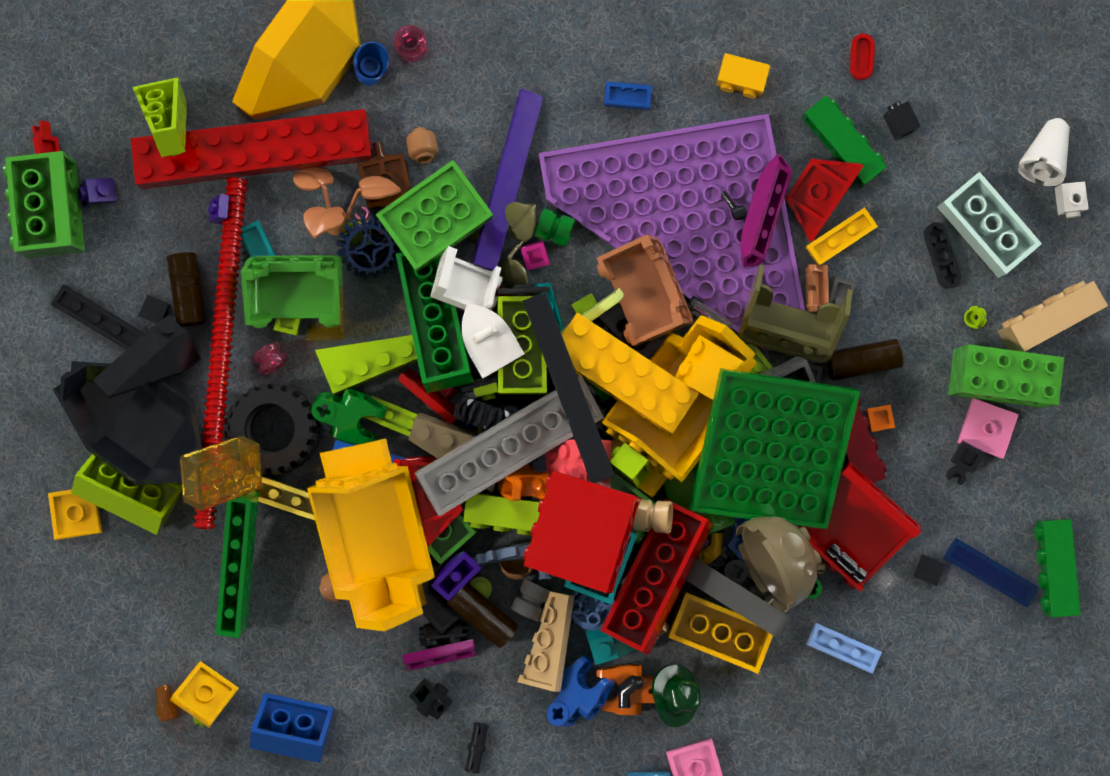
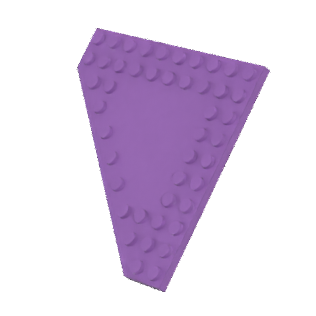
(673, 190)

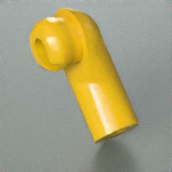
(713, 551)

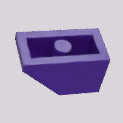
(454, 574)

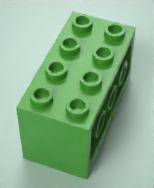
(44, 204)
(1006, 376)

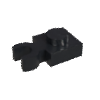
(966, 458)

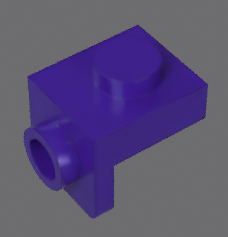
(97, 191)
(218, 209)

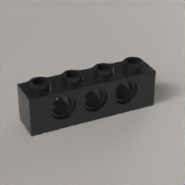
(615, 315)

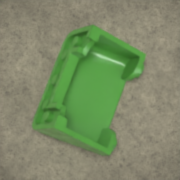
(292, 288)

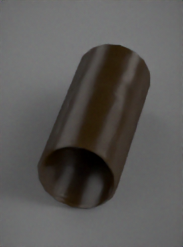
(186, 298)
(868, 359)
(486, 618)

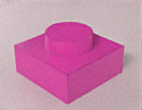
(535, 255)

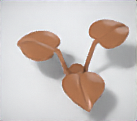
(332, 220)

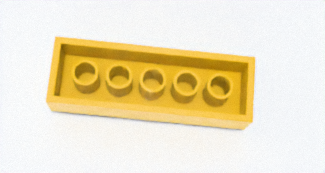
(627, 375)

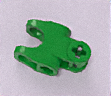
(345, 414)

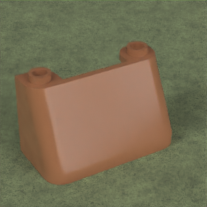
(650, 289)

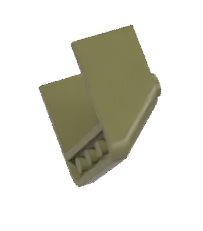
(792, 329)

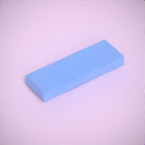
(844, 648)

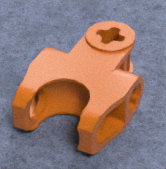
(523, 483)
(619, 674)

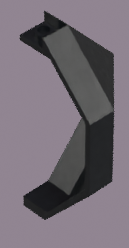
(132, 432)

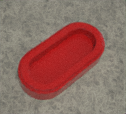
(862, 57)

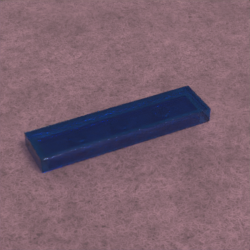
(990, 572)

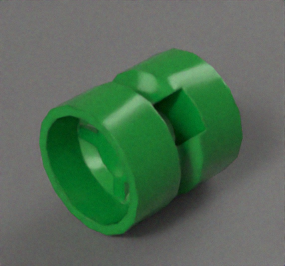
(554, 227)

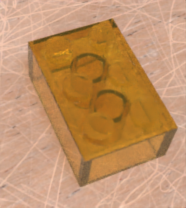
(221, 472)

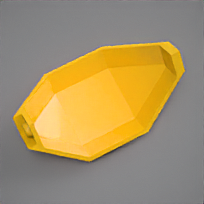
(299, 58)

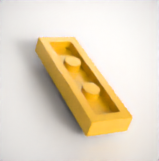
(841, 236)

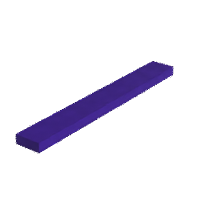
(508, 178)

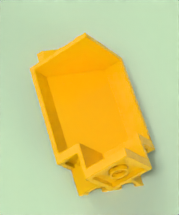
(675, 453)
(371, 535)

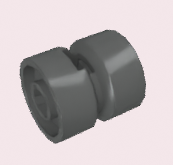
(531, 599)

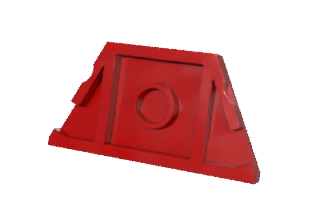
(820, 192)
(432, 523)

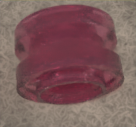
(410, 33)
(269, 358)

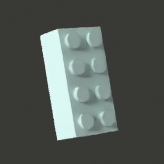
(989, 225)

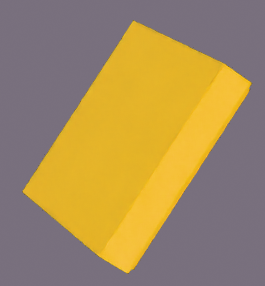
(73, 515)
(204, 694)

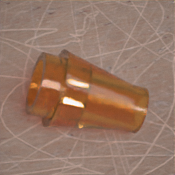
(165, 709)

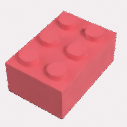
(567, 460)

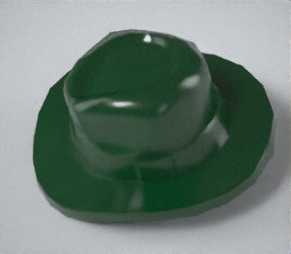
(675, 695)

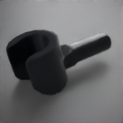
(737, 212)

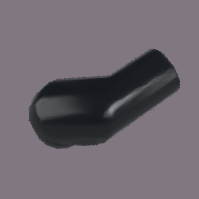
(626, 688)

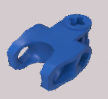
(577, 697)

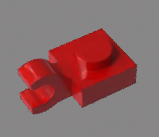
(43, 141)

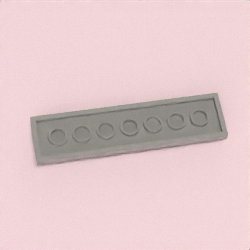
(499, 451)

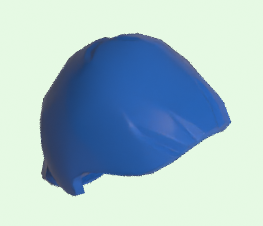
(370, 62)

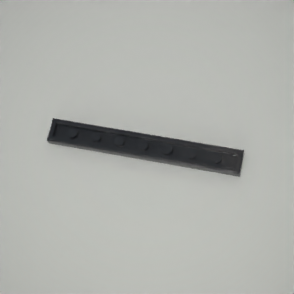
(568, 388)

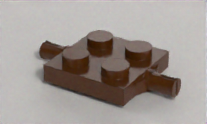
(389, 167)

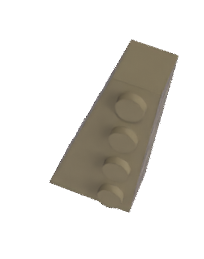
(440, 436)

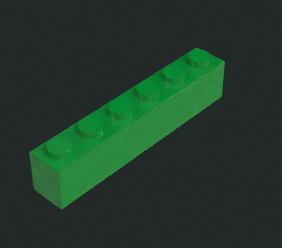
(237, 565)

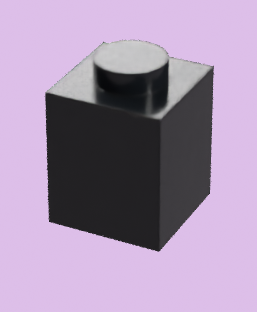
(901, 120)

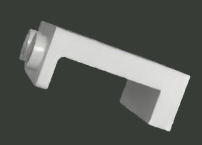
(465, 283)

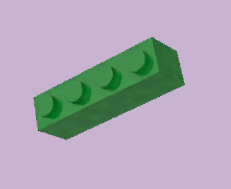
(842, 139)
(1058, 568)

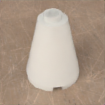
(1047, 154)

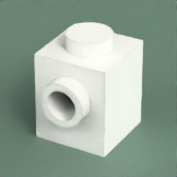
(1071, 199)

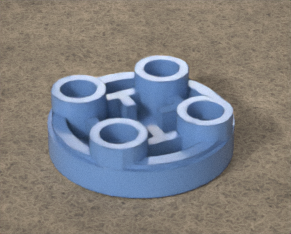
(589, 612)

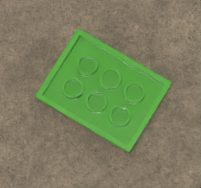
(435, 215)

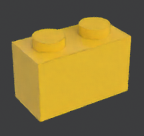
(742, 76)

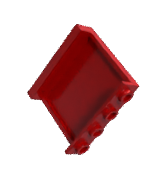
(863, 526)
(581, 531)

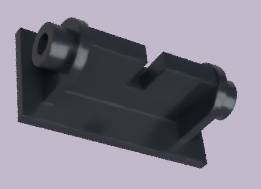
(433, 638)

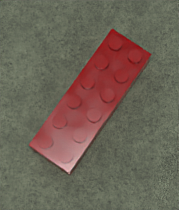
(656, 580)

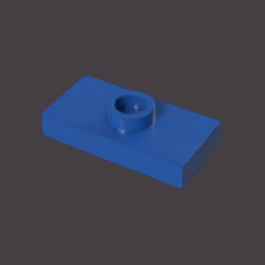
(628, 96)

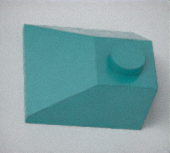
(606, 647)

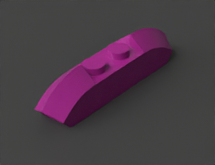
(764, 211)

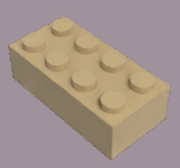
(1053, 317)

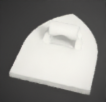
(488, 340)

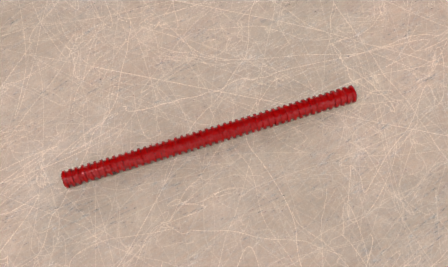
(223, 326)

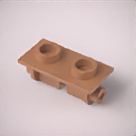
(816, 287)

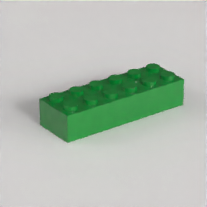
(434, 329)

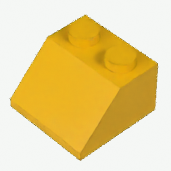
(703, 365)

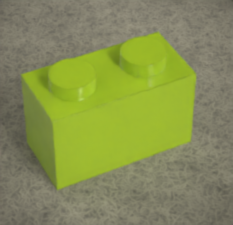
(630, 465)

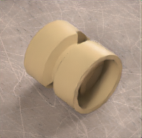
(655, 516)

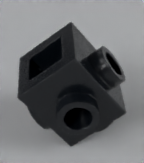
(431, 698)

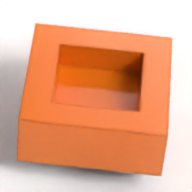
(880, 418)

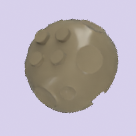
(779, 559)

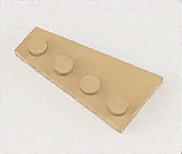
(547, 657)

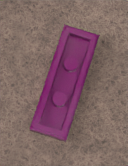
(439, 655)

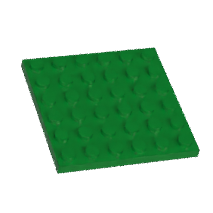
(774, 448)

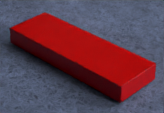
(433, 400)

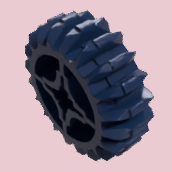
(357, 248)

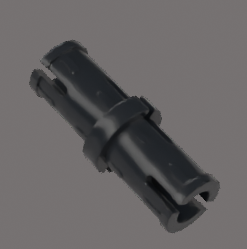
(476, 747)

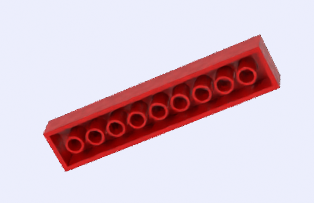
(256, 149)

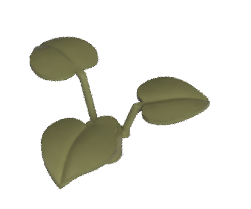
(522, 227)

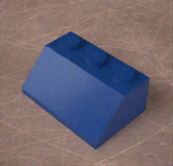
(291, 727)

